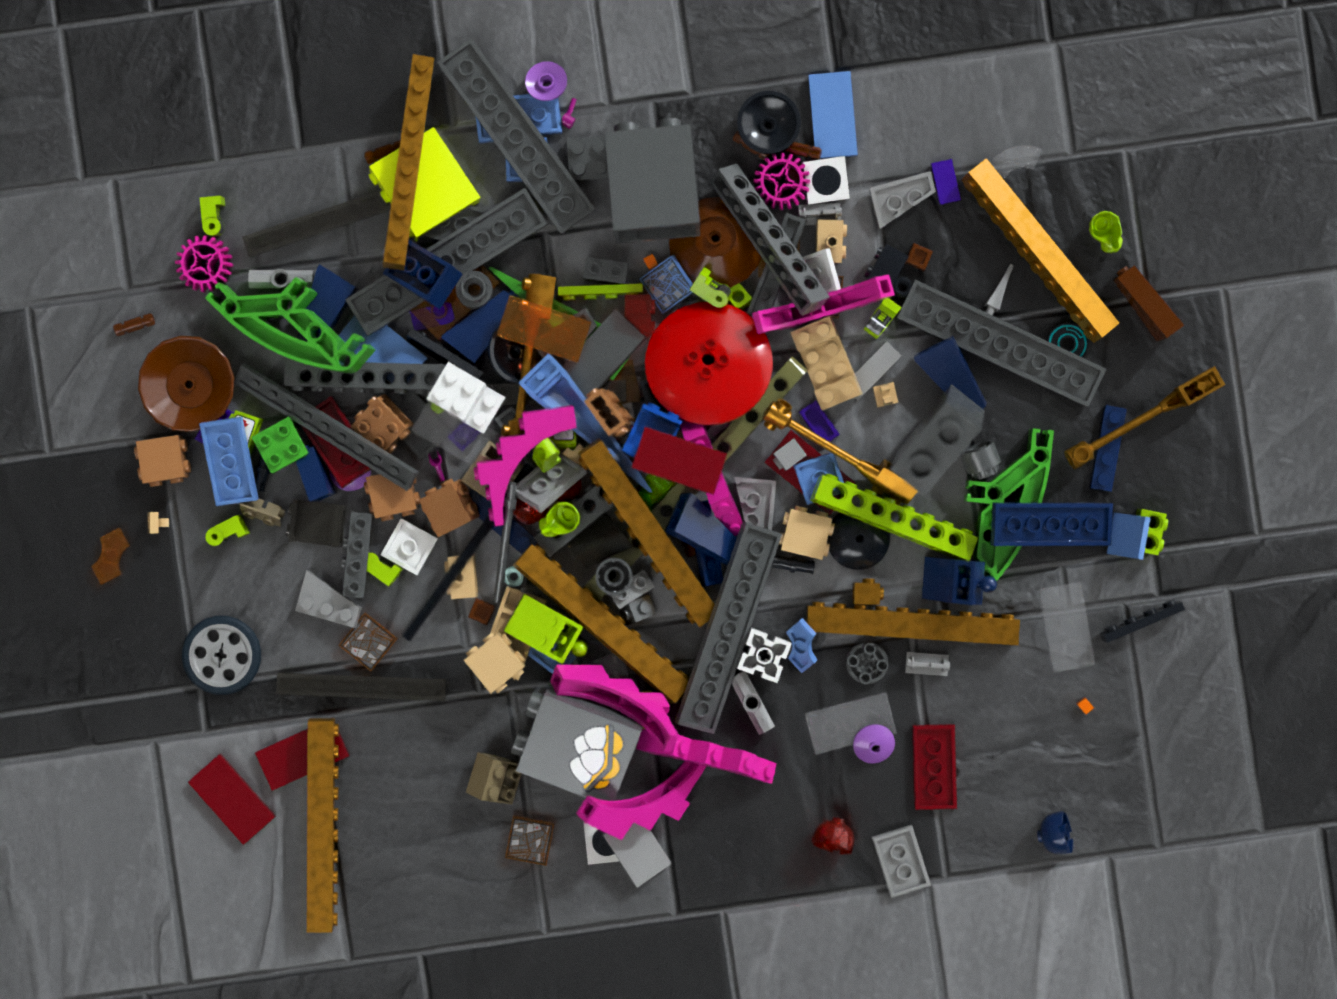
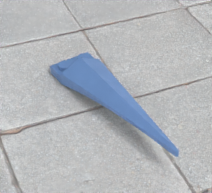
(553, 387)

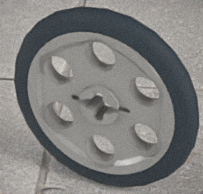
(243, 672)

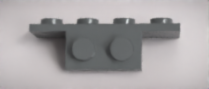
(357, 554)

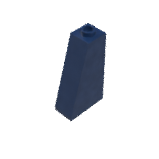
(331, 297)
(474, 332)
(947, 367)
(700, 528)

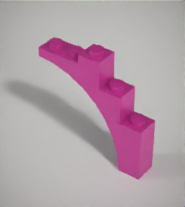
(839, 301)
(497, 472)
(722, 500)
(594, 684)
(713, 756)
(667, 798)

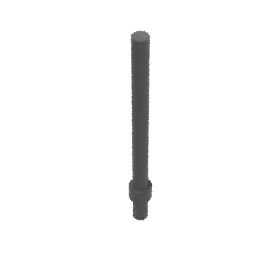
(509, 505)

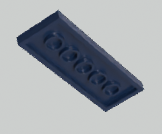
(1051, 524)

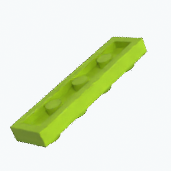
(591, 292)

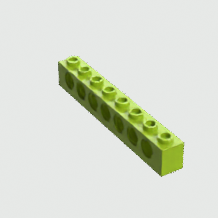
(964, 539)

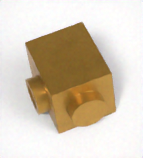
(867, 592)

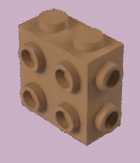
(608, 413)
(382, 423)
(162, 460)
(389, 498)
(449, 506)

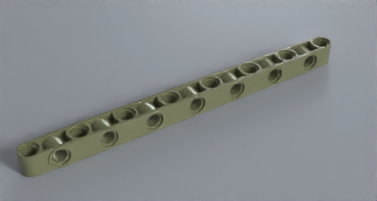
(734, 437)

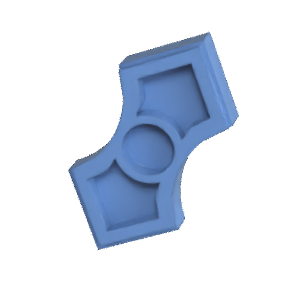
(801, 639)

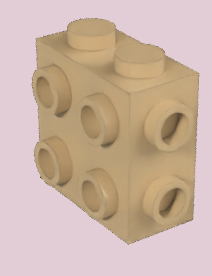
(806, 533)
(495, 662)

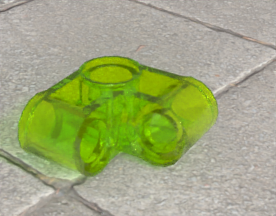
(659, 488)

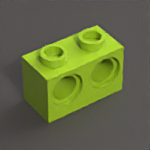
(1156, 532)

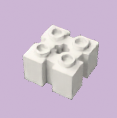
(769, 667)

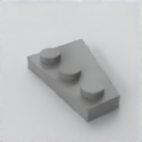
(898, 196)
(757, 500)
(324, 602)

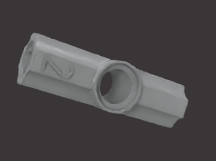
(267, 278)
(759, 714)

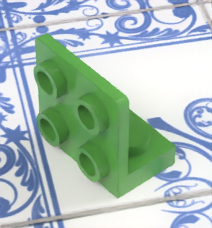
(280, 445)

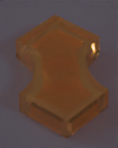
(112, 548)

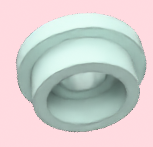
(513, 583)

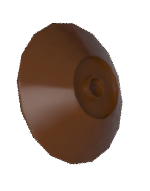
(728, 259)
(165, 379)

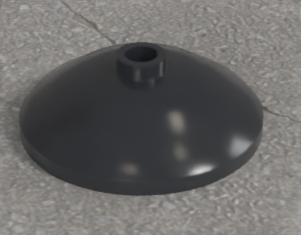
(768, 108)
(504, 365)
(851, 553)

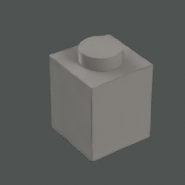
(788, 455)

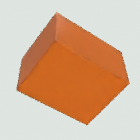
(650, 261)
(1085, 705)

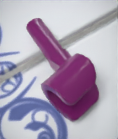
(567, 120)
(436, 463)

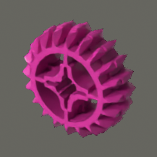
(787, 163)
(193, 248)

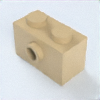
(830, 235)
(466, 583)

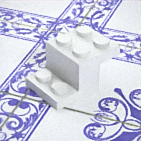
(466, 398)

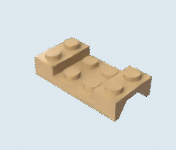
(826, 362)
(508, 605)

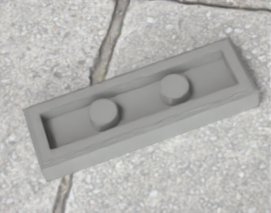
(876, 367)

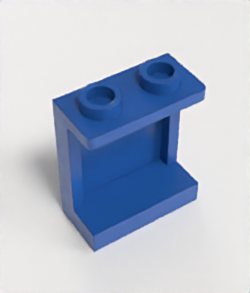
(654, 419)

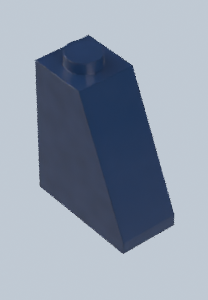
(315, 476)

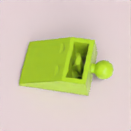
(542, 627)

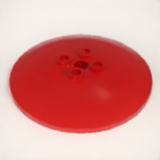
(714, 391)

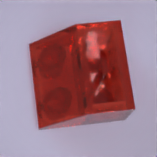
(639, 311)

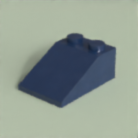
(426, 275)

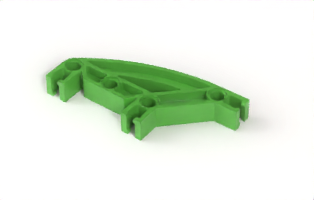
(323, 352)
(1023, 472)

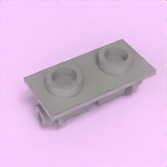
(812, 212)
(639, 586)
(927, 664)

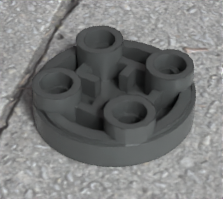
(867, 662)

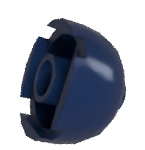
(1055, 833)

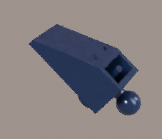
(956, 581)

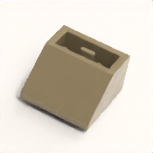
(488, 452)
(494, 779)

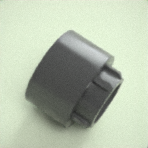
(474, 278)
(981, 459)
(603, 581)

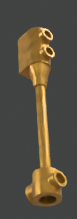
(539, 291)
(1181, 397)
(881, 477)

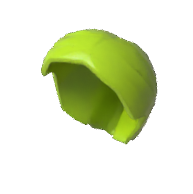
(1107, 230)
(560, 520)

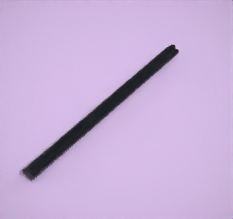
(456, 568)

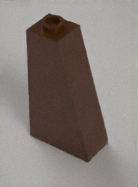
(1147, 303)

